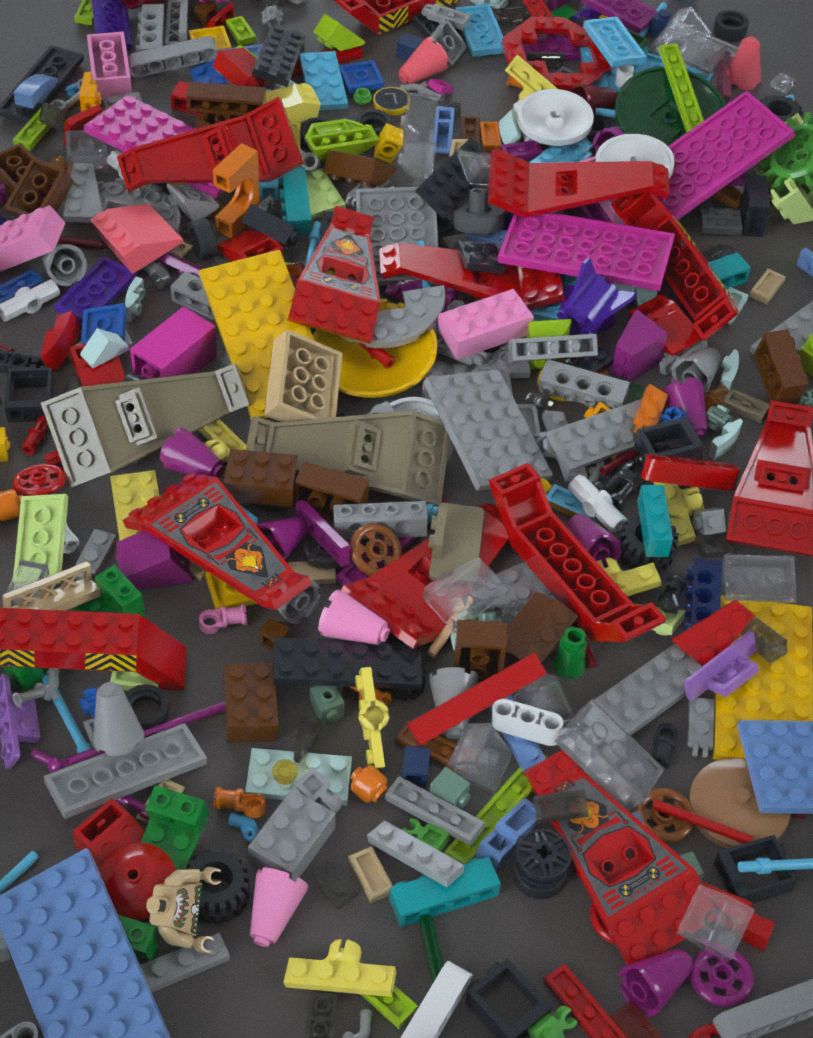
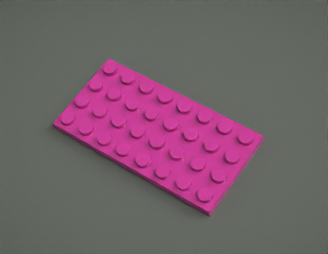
(136, 123)
(722, 151)
(563, 242)

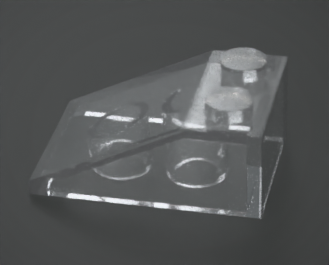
(464, 592)

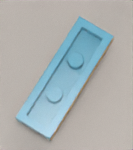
(567, 503)

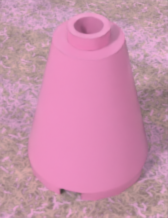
(351, 621)
(274, 904)

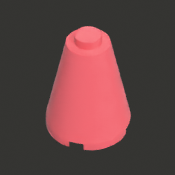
(424, 62)
(746, 65)

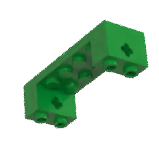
(117, 596)
(176, 829)

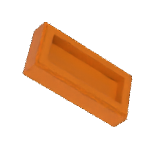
(490, 136)

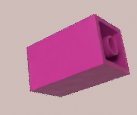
(175, 347)

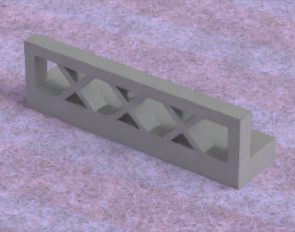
(181, 23)

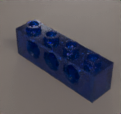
(703, 591)

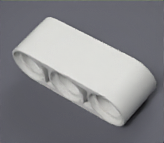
(526, 721)

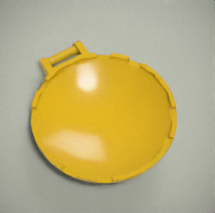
(368, 377)

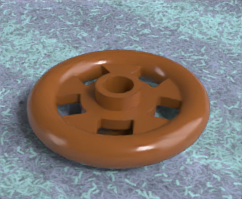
(369, 531)
(682, 828)

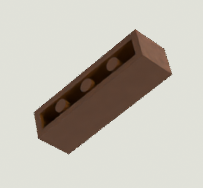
(224, 98)

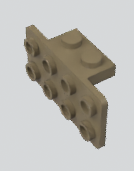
(455, 538)

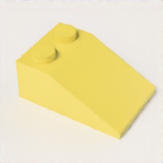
(299, 101)

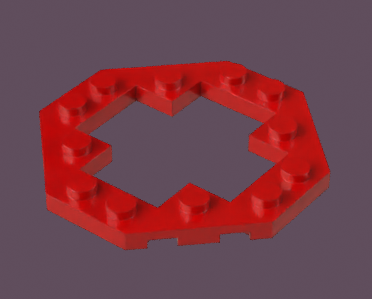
(526, 35)

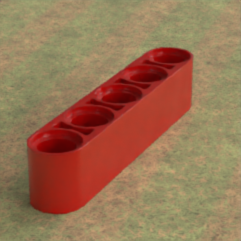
(690, 472)

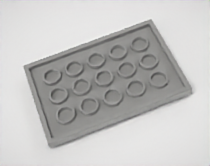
(398, 218)
(485, 425)

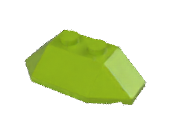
(340, 136)

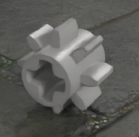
(272, 16)

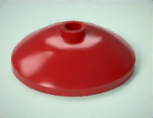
(132, 895)

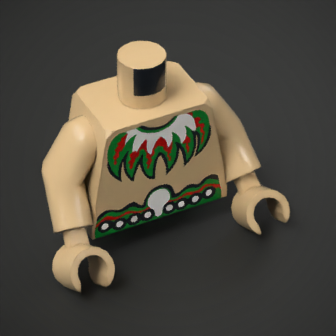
(177, 905)

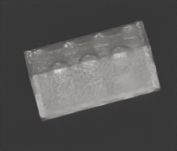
(609, 755)

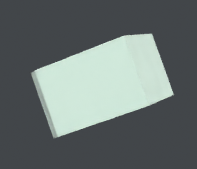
(103, 347)

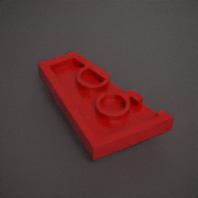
(715, 632)

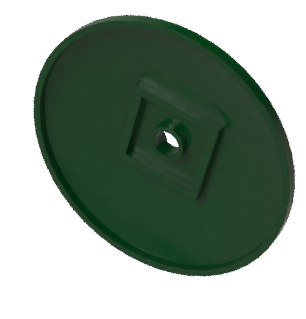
(649, 99)

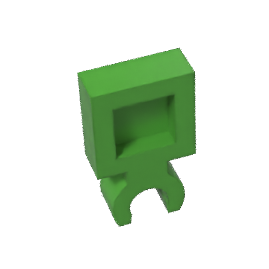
(429, 834)
(553, 1026)

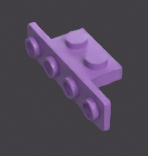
(726, 670)
(15, 723)

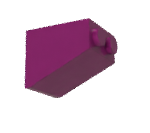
(638, 348)
(151, 562)

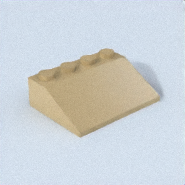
(302, 379)

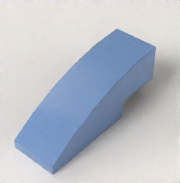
(34, 90)
(443, 129)
(508, 831)

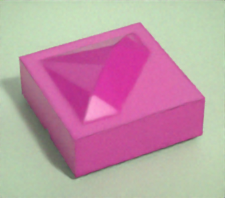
(440, 86)

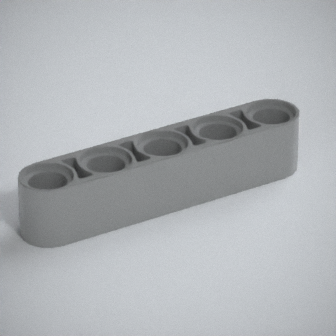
(172, 56)
(767, 1013)

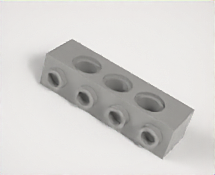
(150, 27)
(190, 293)
(552, 347)
(575, 379)
(403, 518)

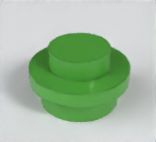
(362, 96)

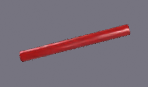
(701, 822)

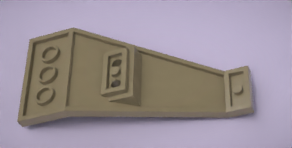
(99, 432)
(402, 453)

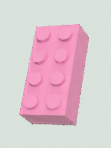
(109, 63)
(29, 236)
(484, 324)

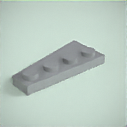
(83, 197)

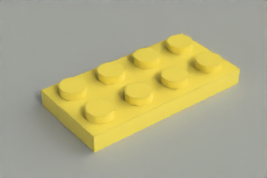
(130, 493)

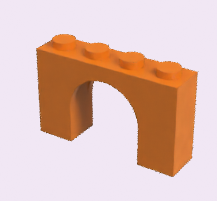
(241, 173)

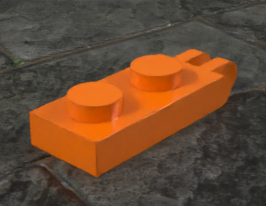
(649, 408)

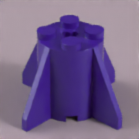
(592, 302)

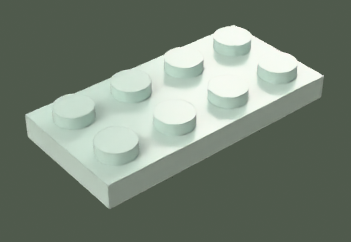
(333, 768)

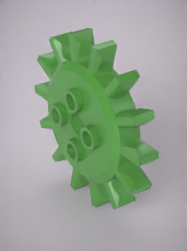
(789, 153)

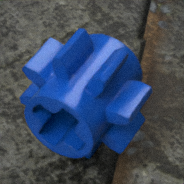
(672, 414)
(88, 701)

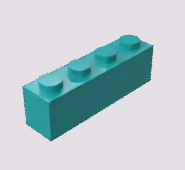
(296, 200)
(427, 896)

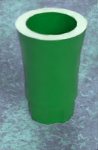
(570, 657)

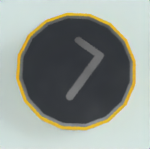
(390, 100)

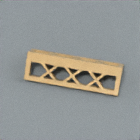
(67, 596)

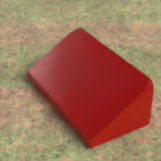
(222, 16)

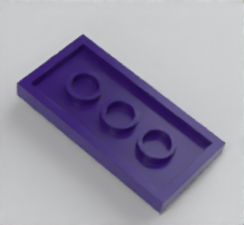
(112, 17)
(97, 288)

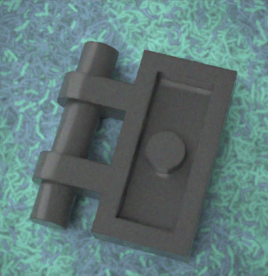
(720, 221)

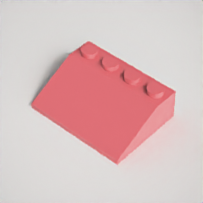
(135, 234)

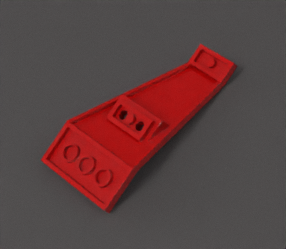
(556, 186)
(446, 268)
(775, 511)
(398, 588)

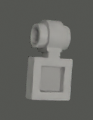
(314, 786)

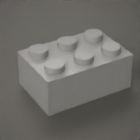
(292, 835)

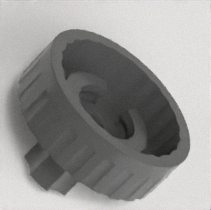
(478, 214)

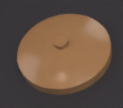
(727, 796)

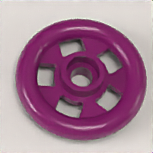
(706, 989)

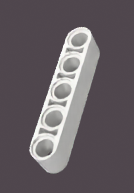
(439, 1002)

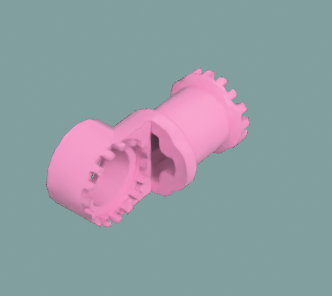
(223, 617)

